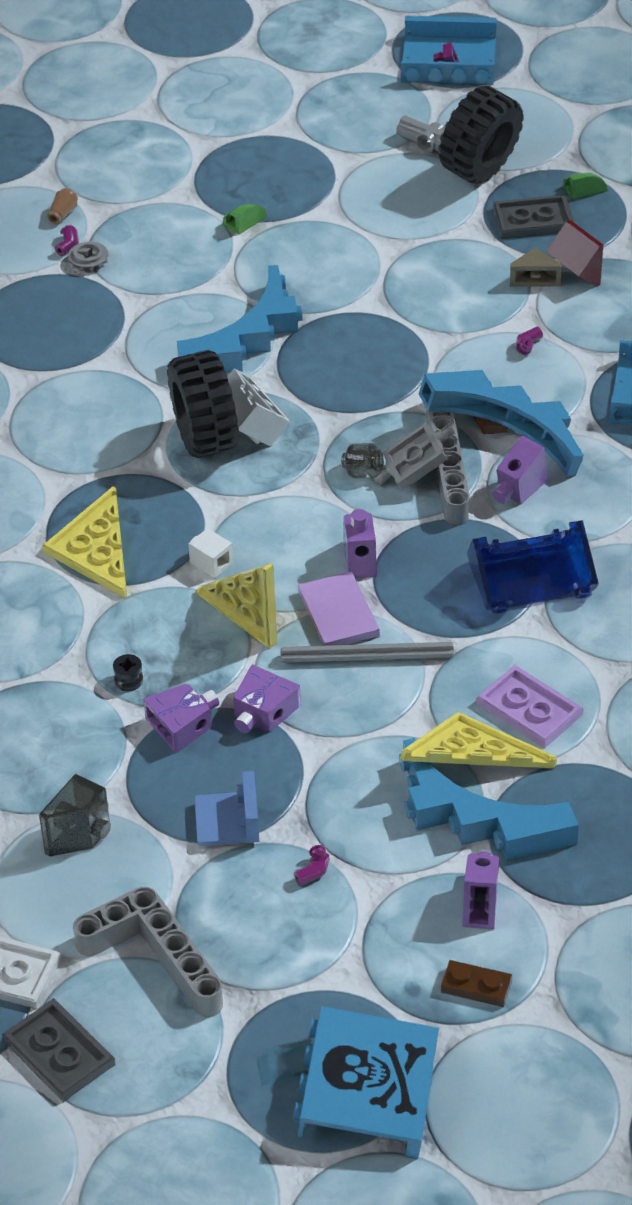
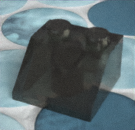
(75, 817)

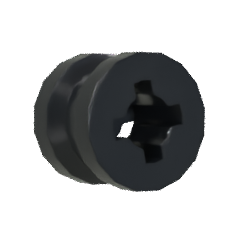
(128, 672)

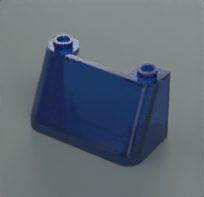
(533, 568)

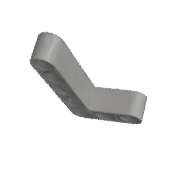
(147, 914)

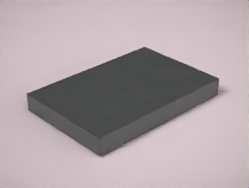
(531, 216)
(58, 1049)

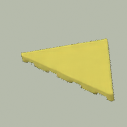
(93, 544)
(247, 601)
(473, 742)

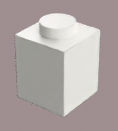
(210, 553)

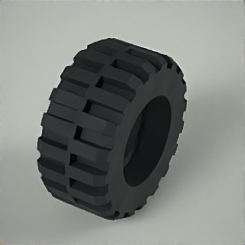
(480, 134)
(203, 403)

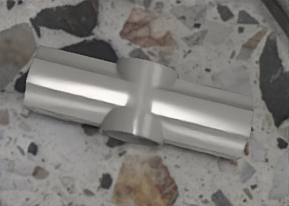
(424, 135)

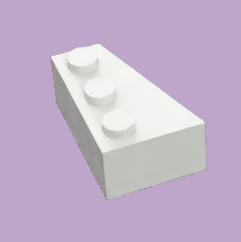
(255, 410)

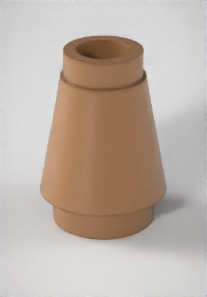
(63, 203)

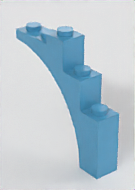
(253, 332)
(508, 405)
(474, 818)

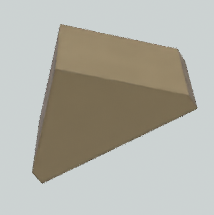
(535, 270)

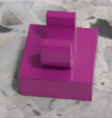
(448, 54)

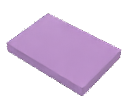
(338, 610)
(529, 706)

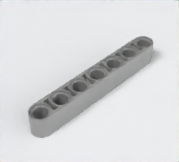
(451, 473)

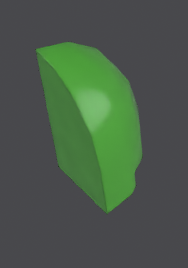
(584, 185)
(244, 217)

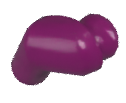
(524, 340)
(317, 866)

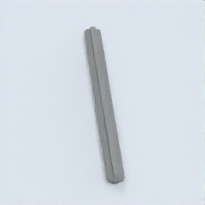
(367, 652)

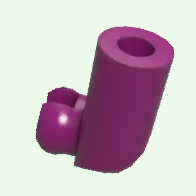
(70, 238)

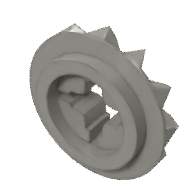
(80, 255)

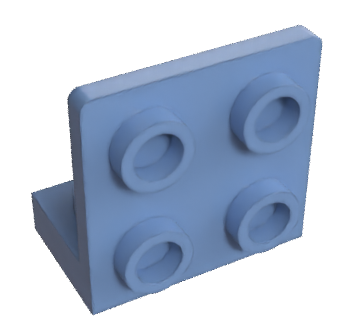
(228, 816)

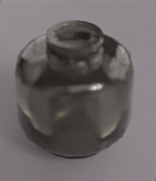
(362, 460)

